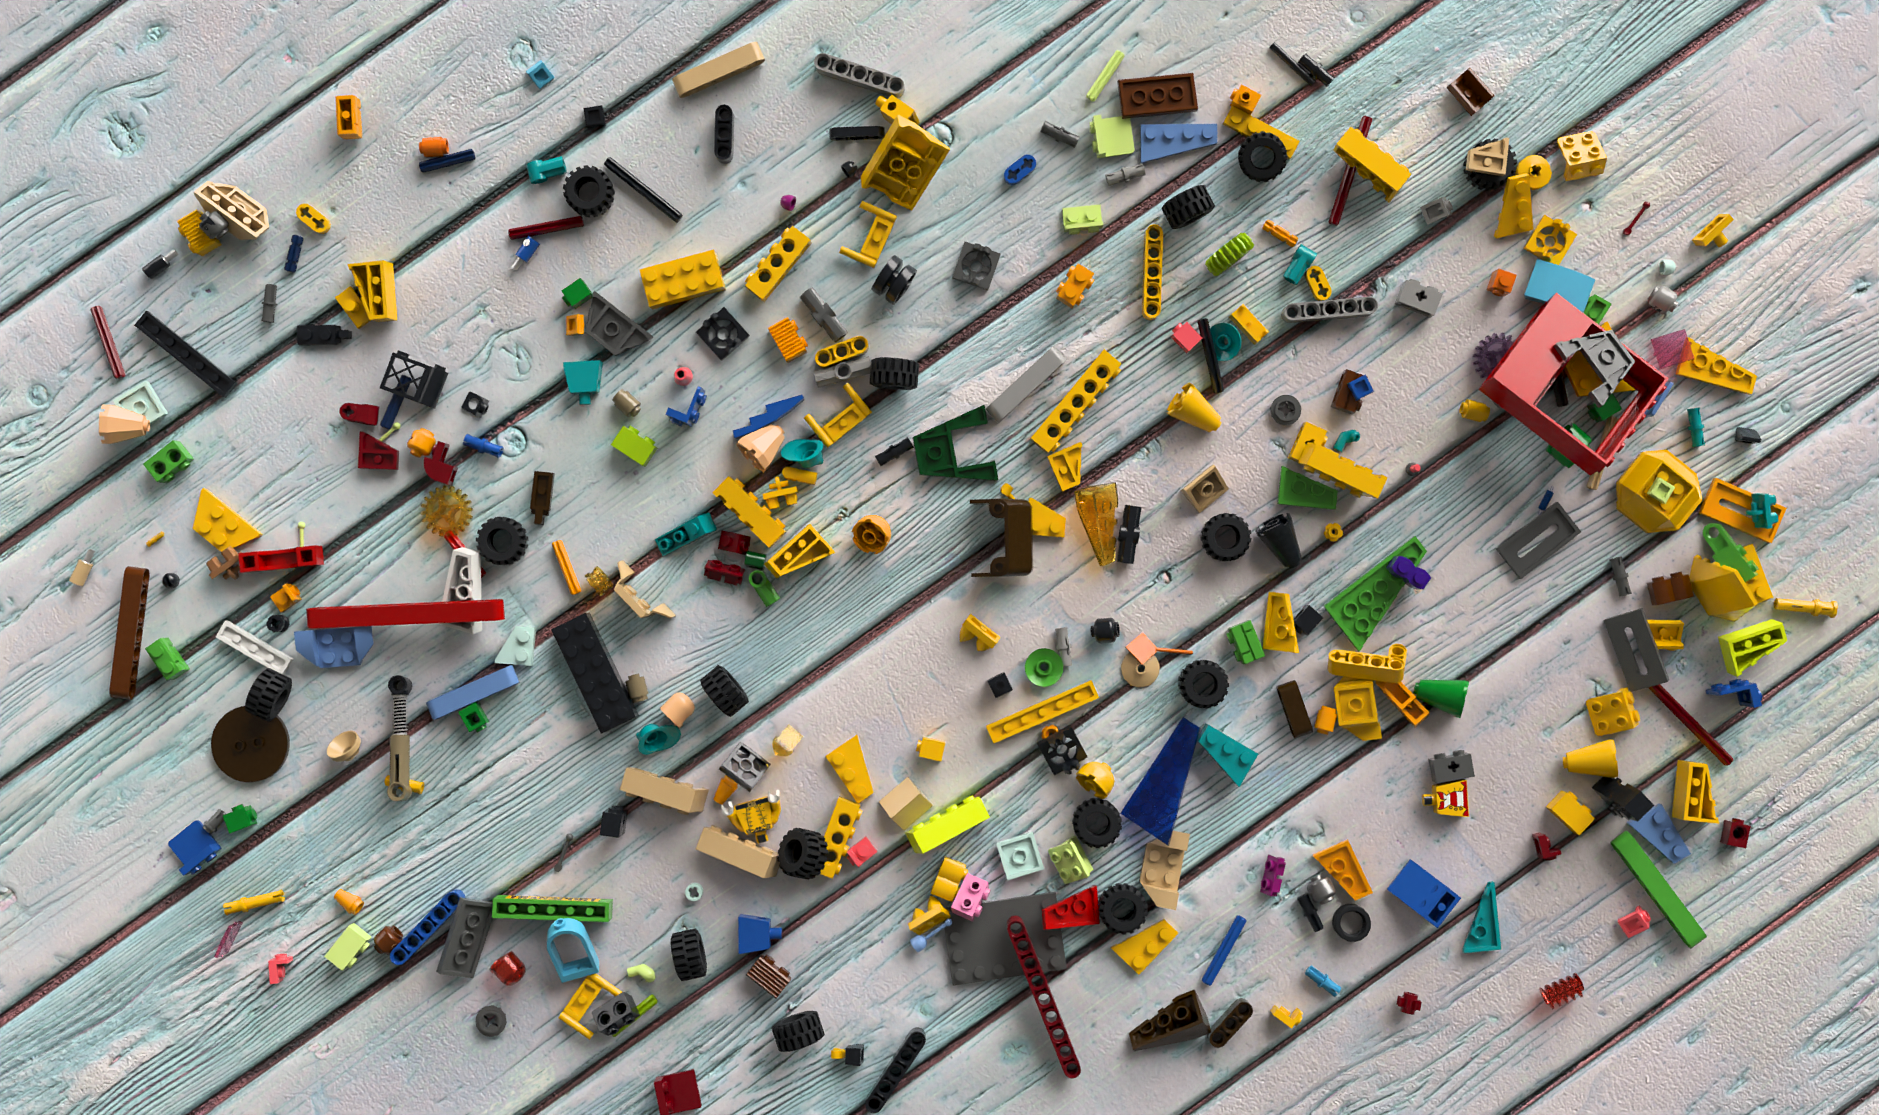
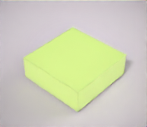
(1660, 490)

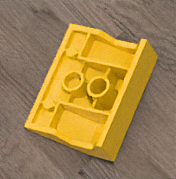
(904, 163)

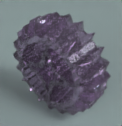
(1483, 352)

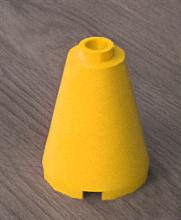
(1194, 409)
(1594, 759)

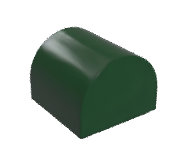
(755, 560)

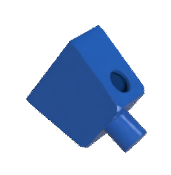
(756, 933)

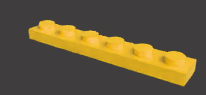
(1042, 711)

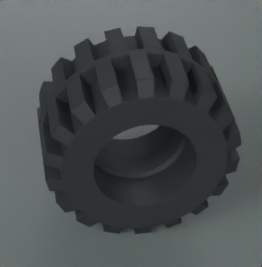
(1270, 171)
(581, 177)
(1488, 180)
(1188, 207)
(894, 373)
(486, 535)
(1242, 537)
(1220, 684)
(724, 690)
(268, 694)
(1107, 836)
(802, 853)
(1134, 920)
(688, 954)
(798, 1031)

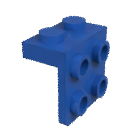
(692, 415)
(1747, 692)
(194, 847)

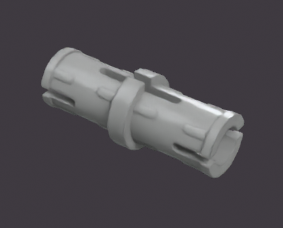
(1125, 174)
(1063, 645)

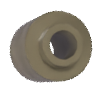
(627, 403)
(637, 688)

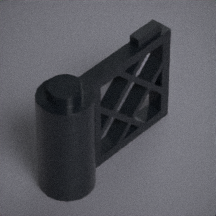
(429, 387)

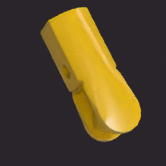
(800, 475)

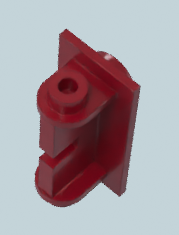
(715, 569)

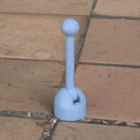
(919, 942)

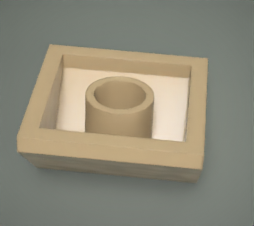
(1205, 488)
(905, 803)

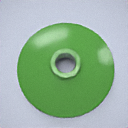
(1041, 677)

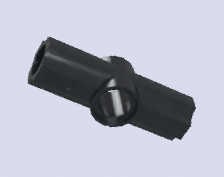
(1129, 534)

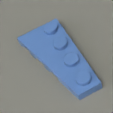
(1173, 139)

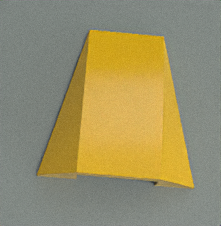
(1720, 589)

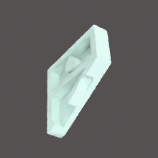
(518, 647)

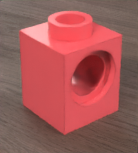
(1185, 336)

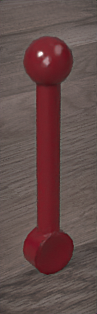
(1627, 231)

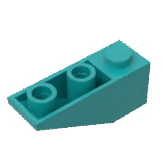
(686, 534)

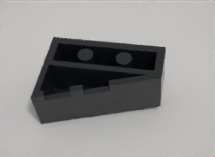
(1622, 800)

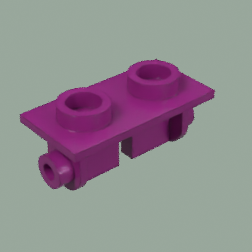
(1270, 883)

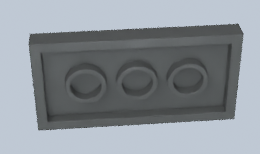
(466, 938)

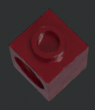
(1743, 833)

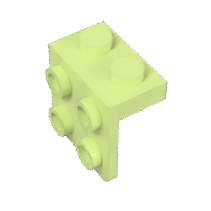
(1111, 136)

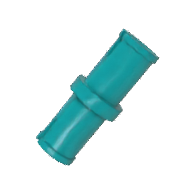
(1696, 427)

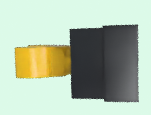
(853, 1054)

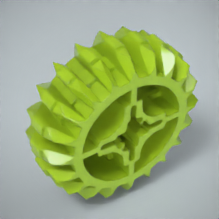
(1229, 254)

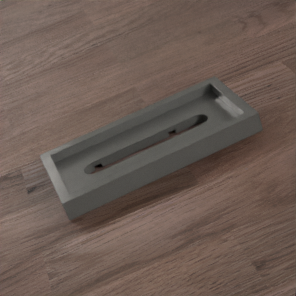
(1566, 532)
(1638, 623)

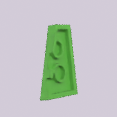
(1304, 492)

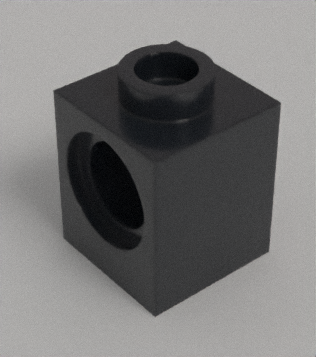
(1306, 620)
(999, 684)

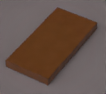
(1157, 95)

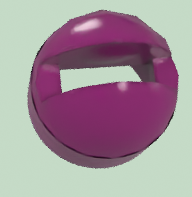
(788, 202)

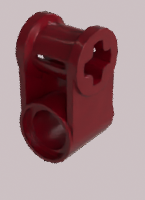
(362, 414)

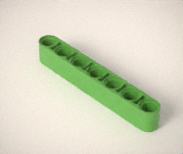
(1658, 889)

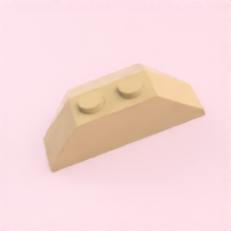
(245, 216)

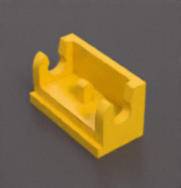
(1248, 324)

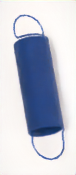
(1545, 501)

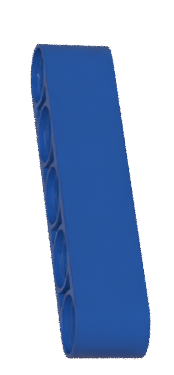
(421, 933)

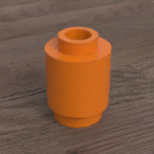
(434, 146)

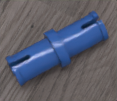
(483, 445)

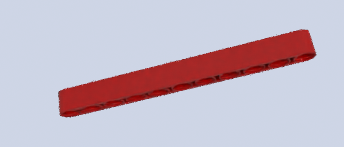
(406, 613)

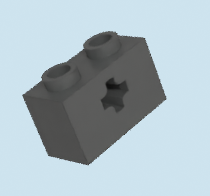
(1462, 769)

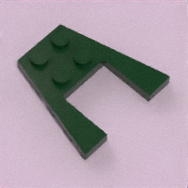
(936, 450)

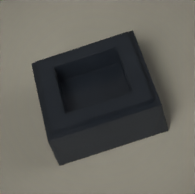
(594, 116)

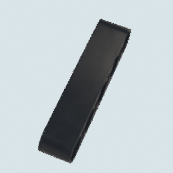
(891, 1078)

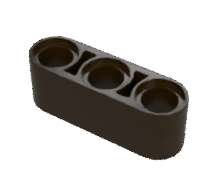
(1294, 709)
(1230, 1013)

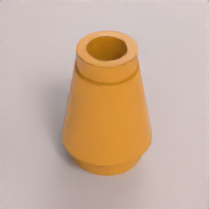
(725, 789)
(349, 902)

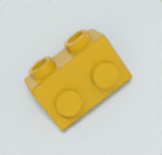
(1667, 633)

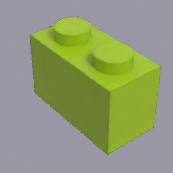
(634, 446)

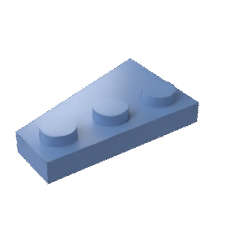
(1661, 833)

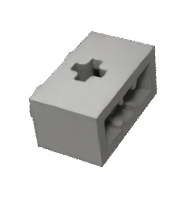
(1408, 299)

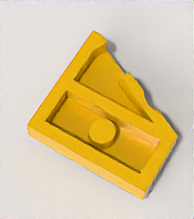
(1067, 466)

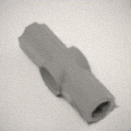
(830, 375)

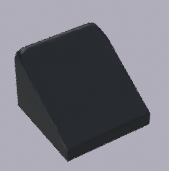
(1747, 436)

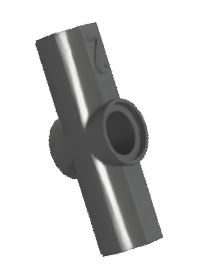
(823, 314)

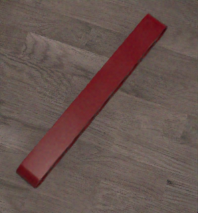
(1047, 1005)

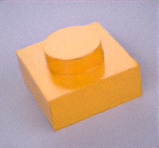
(575, 325)

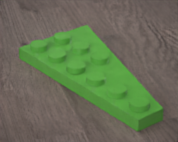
(1369, 597)

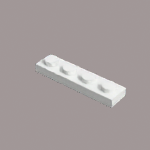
(254, 647)

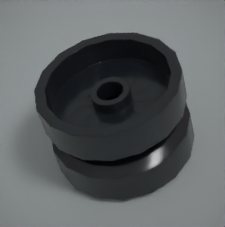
(892, 279)

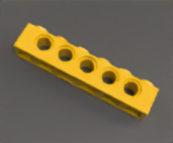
(1103, 361)

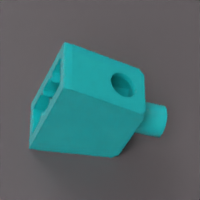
(583, 378)

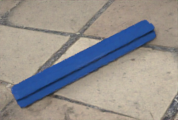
(1224, 950)

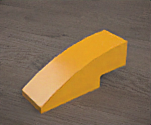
(1404, 701)

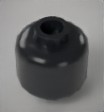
(1105, 630)

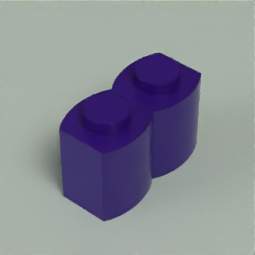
(1412, 576)

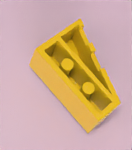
(799, 552)

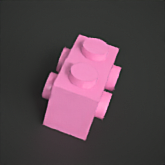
(970, 897)

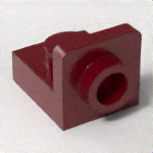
(1542, 847)

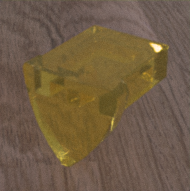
(786, 741)

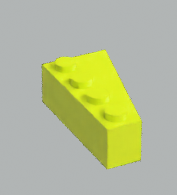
(947, 825)

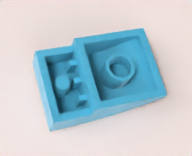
(1552, 279)

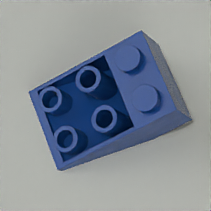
(1424, 893)

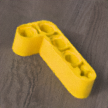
(1369, 666)

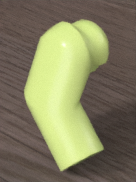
(642, 970)

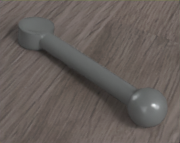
(558, 867)

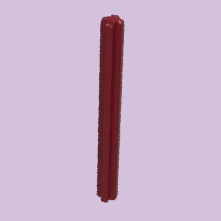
(1347, 179)
(1723, 756)

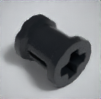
(272, 620)

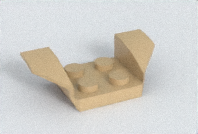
(628, 594)
(1163, 868)

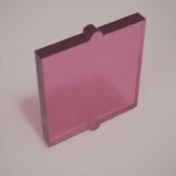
(1672, 349)
(228, 939)

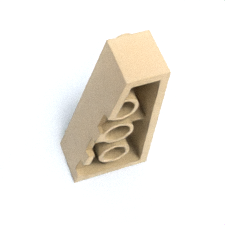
(738, 852)

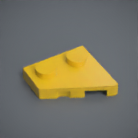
(1046, 521)

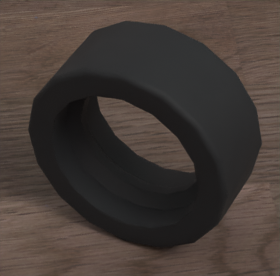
(1356, 936)

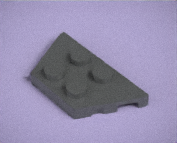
(613, 327)

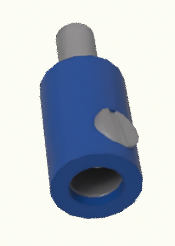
(525, 252)

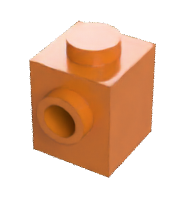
(1501, 282)

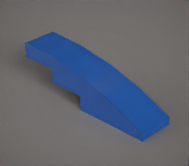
(775, 412)

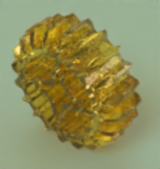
(443, 504)

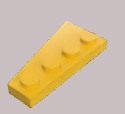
(1716, 370)

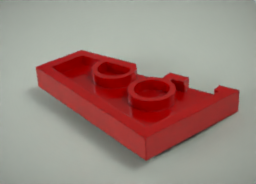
(1073, 911)

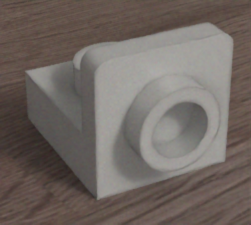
(1436, 210)

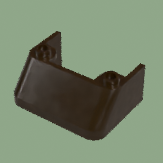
(1018, 537)

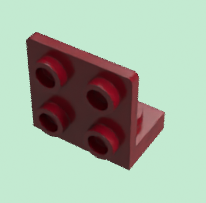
(677, 1092)

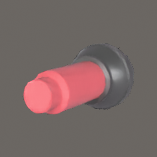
(1412, 469)

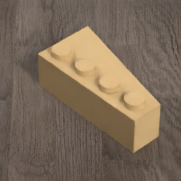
(663, 790)

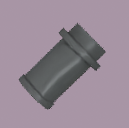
(214, 822)

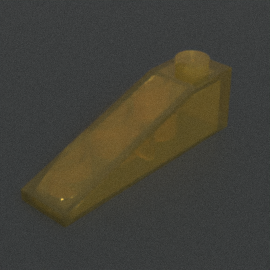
(1097, 512)

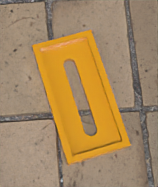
(1722, 490)

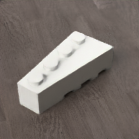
(464, 584)

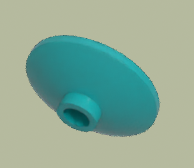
(1225, 351)

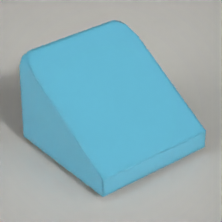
(540, 74)

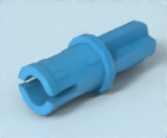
(1322, 980)

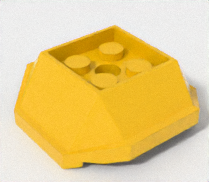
(1648, 512)

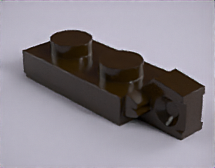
(541, 495)

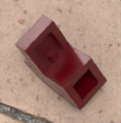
(437, 468)

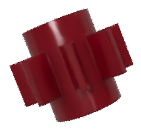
(1409, 1003)

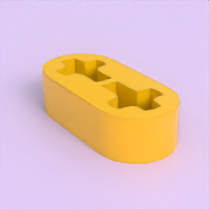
(311, 221)
(1313, 285)

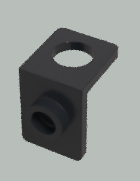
(481, 408)

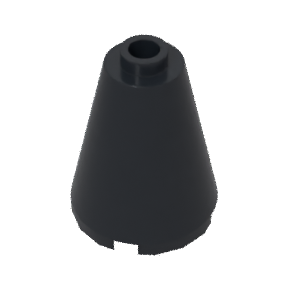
(1281, 539)

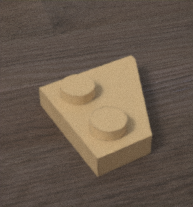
(1489, 158)

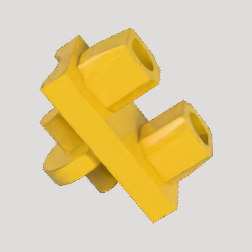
(789, 493)

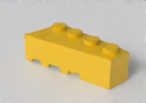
(1372, 163)
(1341, 471)
(749, 511)

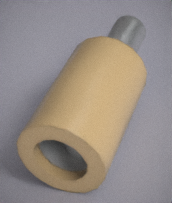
(82, 569)

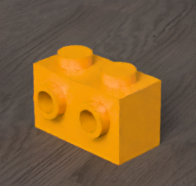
(1071, 291)

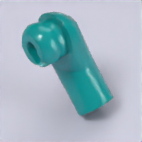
(1346, 437)

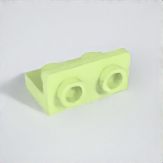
(1082, 218)

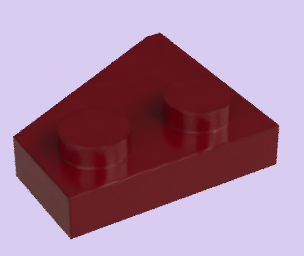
(376, 454)

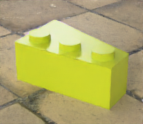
(1750, 644)

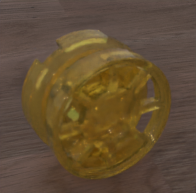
(599, 581)

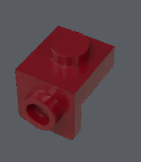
(734, 542)

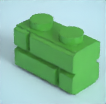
(1245, 642)
(167, 658)

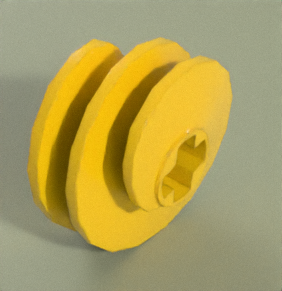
(1540, 166)

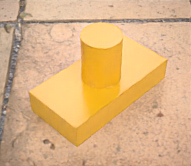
(1713, 231)
(353, 307)

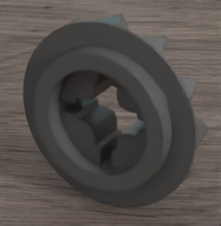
(1292, 404)
(482, 1021)

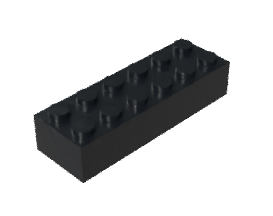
(595, 672)

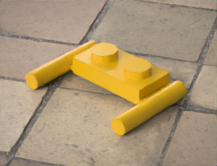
(876, 237)
(842, 422)
(583, 999)

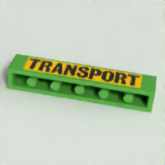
(552, 908)

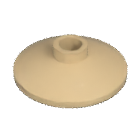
(1139, 679)

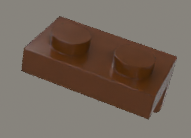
(1470, 91)

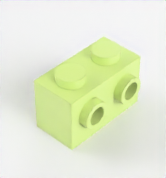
(348, 946)

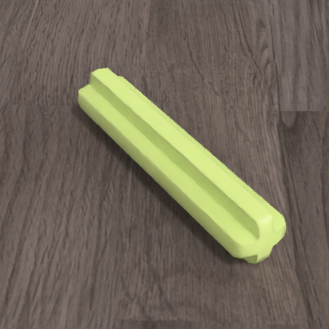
(1105, 75)

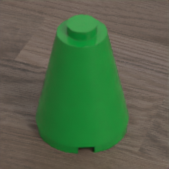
(1443, 694)

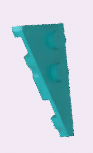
(1484, 931)

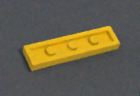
(1247, 125)

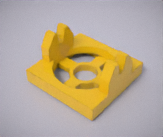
(1542, 253)

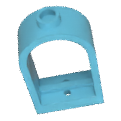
(577, 968)

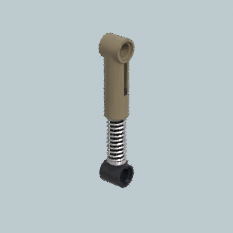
(399, 741)

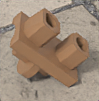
(217, 567)

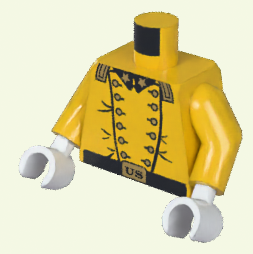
(755, 815)

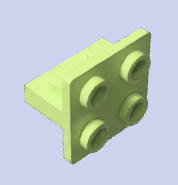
(1070, 860)

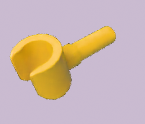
(1006, 489)

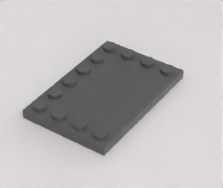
(984, 948)

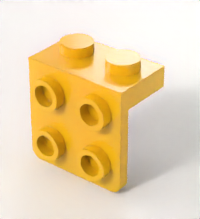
(1582, 155)
(1613, 712)

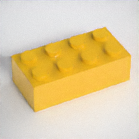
(682, 279)

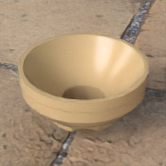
(344, 746)

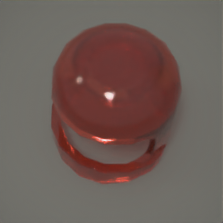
(508, 969)

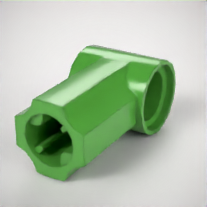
(765, 589)

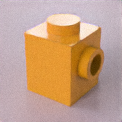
(1244, 99)

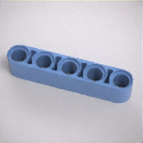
(472, 692)

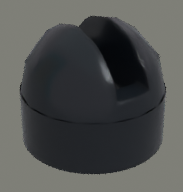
(848, 169)
(173, 578)

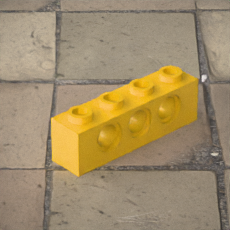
(777, 274)
(852, 810)

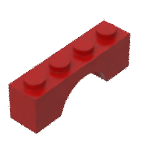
(281, 559)

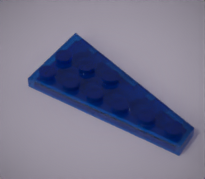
(1160, 792)

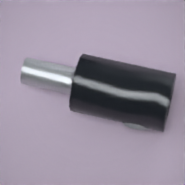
(158, 264)

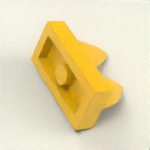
(974, 627)
(924, 921)

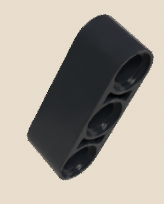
(721, 125)

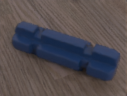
(293, 253)

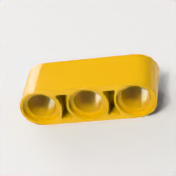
(848, 344)

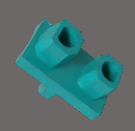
(1761, 510)

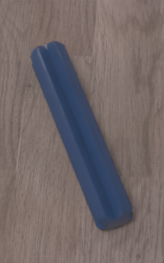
(447, 160)
(394, 405)

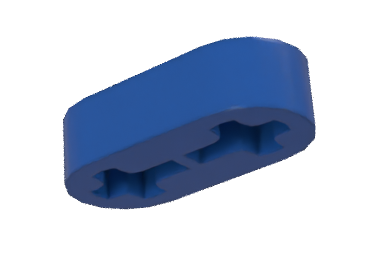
(1017, 166)

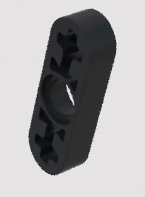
(856, 133)

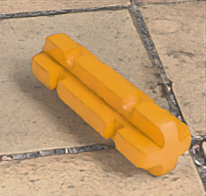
(1280, 233)

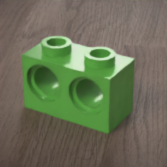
(166, 458)

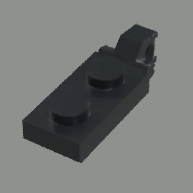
(321, 334)

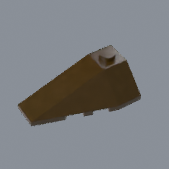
(1176, 1023)

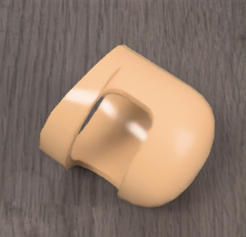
(678, 708)

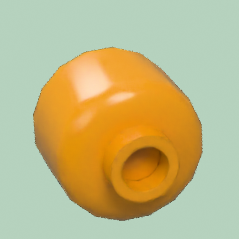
(421, 442)

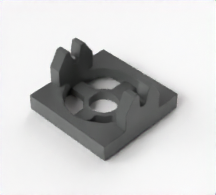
(972, 280)

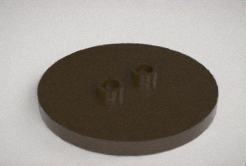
(249, 746)

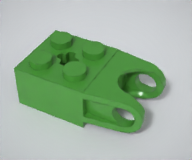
(1730, 553)

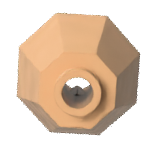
(121, 424)
(762, 446)

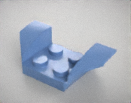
(335, 646)

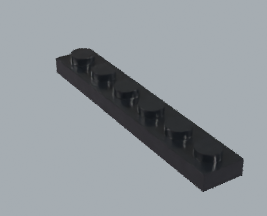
(186, 354)

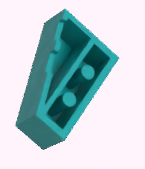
(1228, 753)

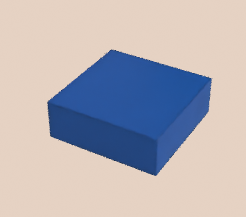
(1360, 387)

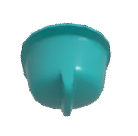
(805, 452)
(656, 738)

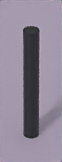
(1292, 64)

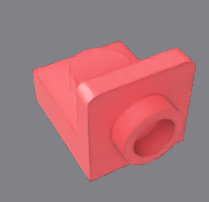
(861, 852)
(1635, 922)
(276, 970)

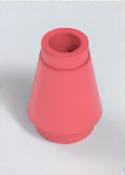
(686, 379)

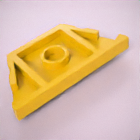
(221, 524)

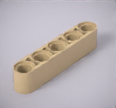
(718, 69)

